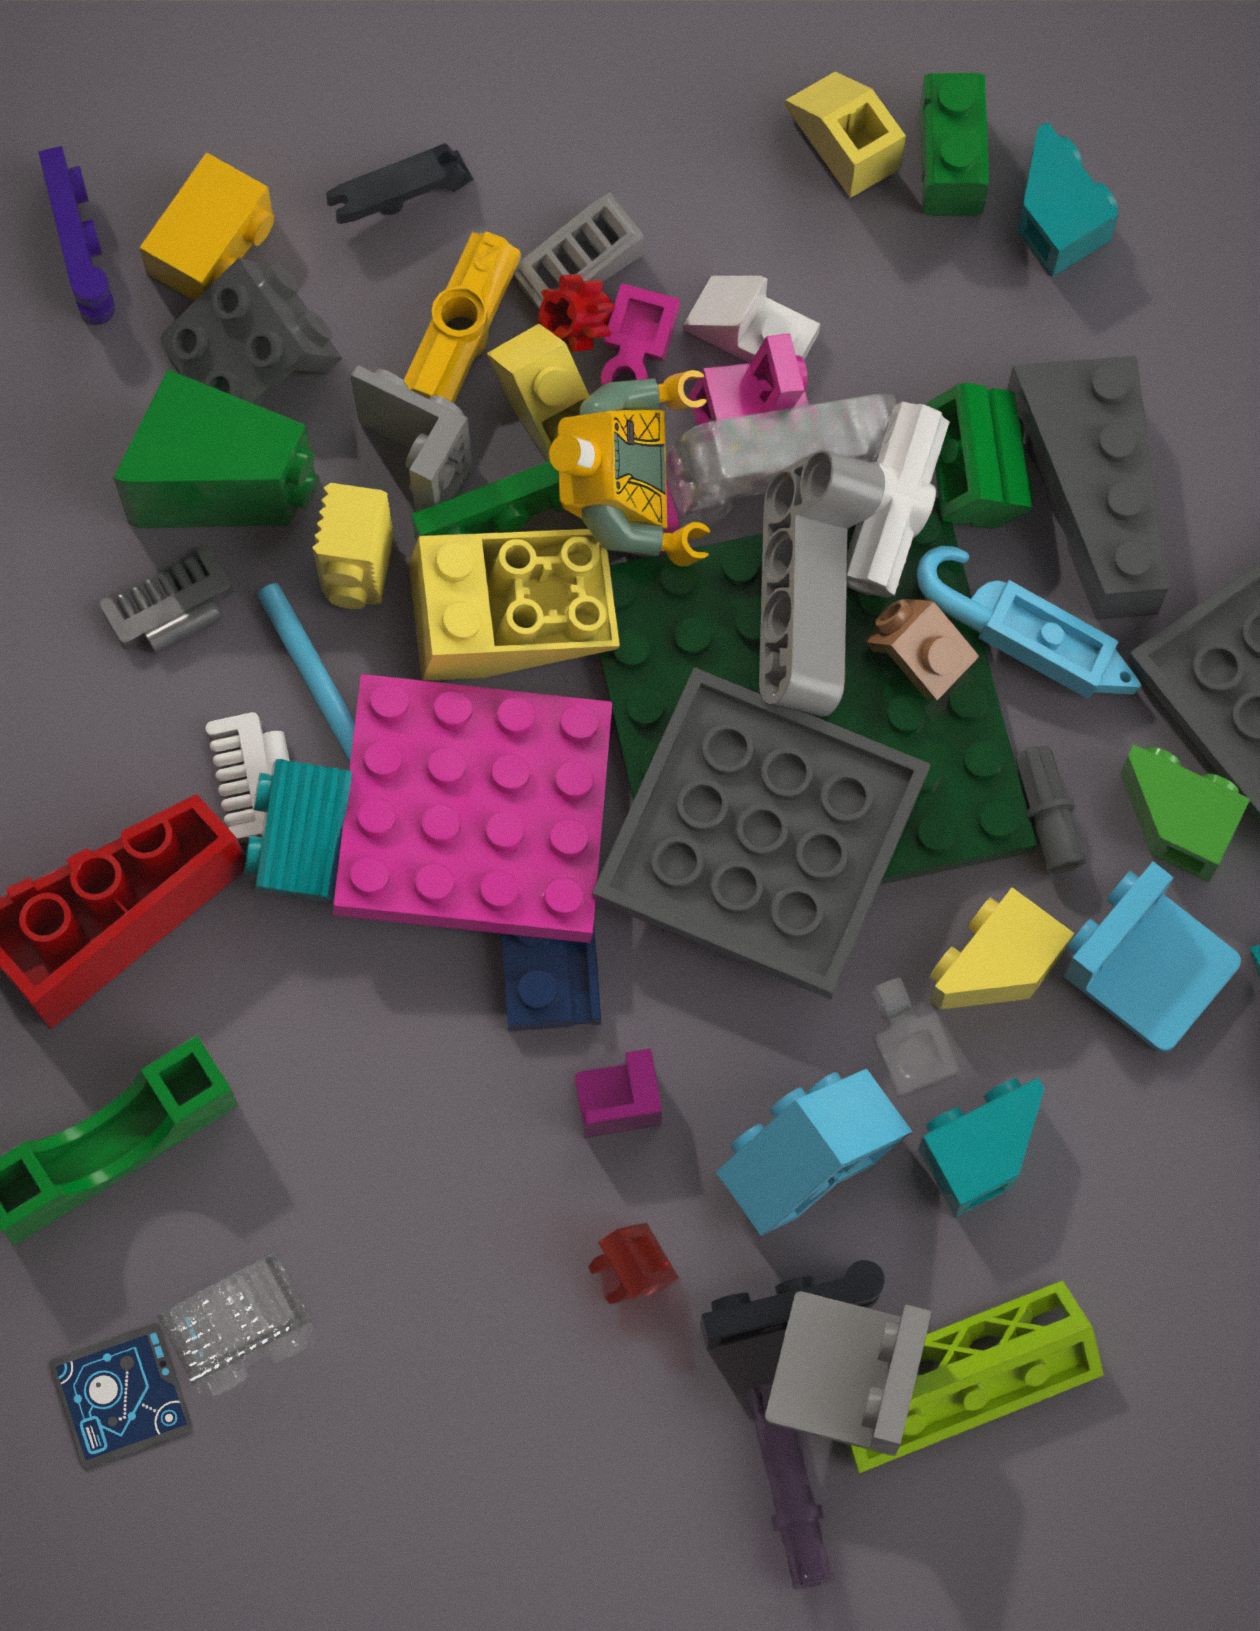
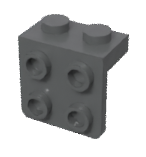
(249, 333)

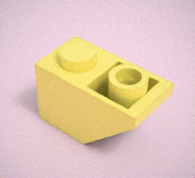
(849, 131)
(539, 382)
(1005, 959)

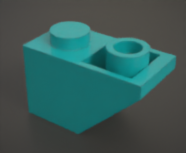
(1062, 206)
(983, 1150)

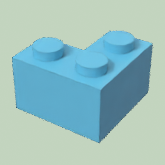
(811, 1147)

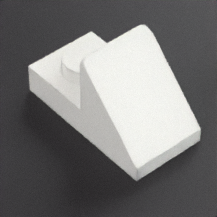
(739, 317)

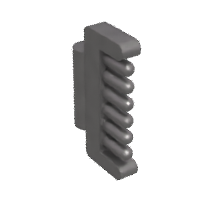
(178, 614)

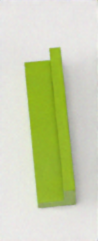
(987, 1384)

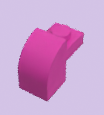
(767, 384)

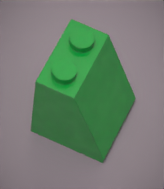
(213, 462)

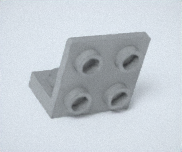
(429, 427)
(847, 1372)

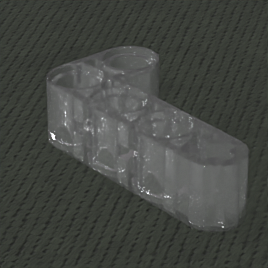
(740, 455)

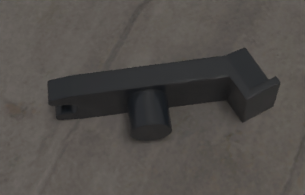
(394, 184)

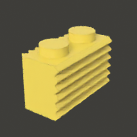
(353, 545)

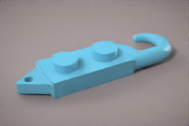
(1031, 630)

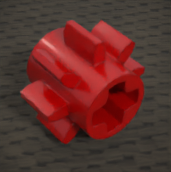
(576, 311)

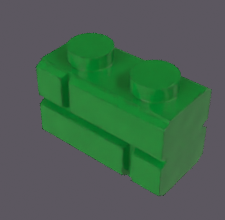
(953, 144)
(982, 457)

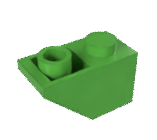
(1181, 813)

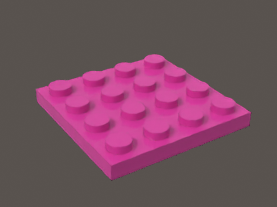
(474, 809)

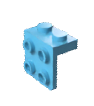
(1150, 961)

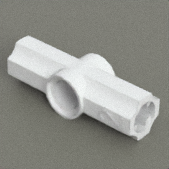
(908, 463)

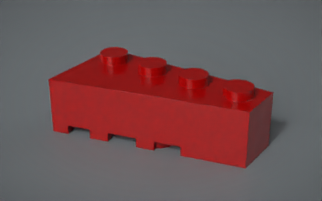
(112, 905)

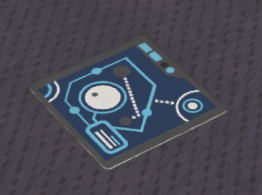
(121, 1395)

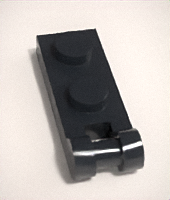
(740, 1319)

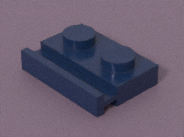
(550, 982)

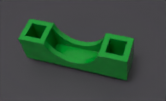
(150, 1117)

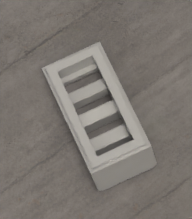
(585, 226)

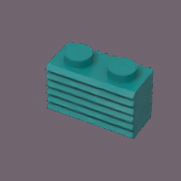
(299, 831)

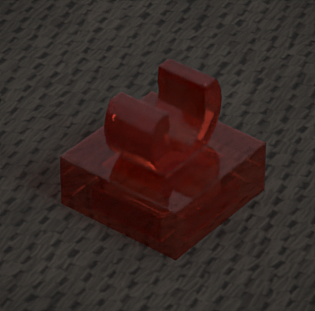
(636, 1261)

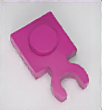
(639, 330)

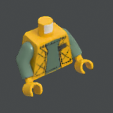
(616, 467)

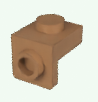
(922, 645)

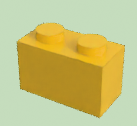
(207, 227)

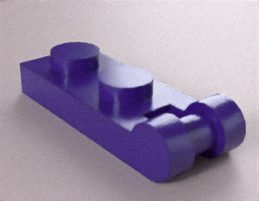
(77, 238)

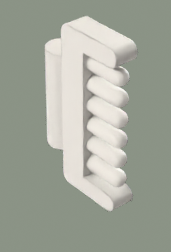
(258, 754)

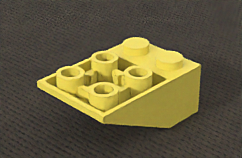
(509, 601)

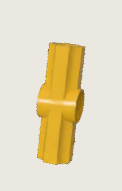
(471, 293)

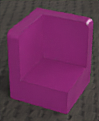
(619, 1096)

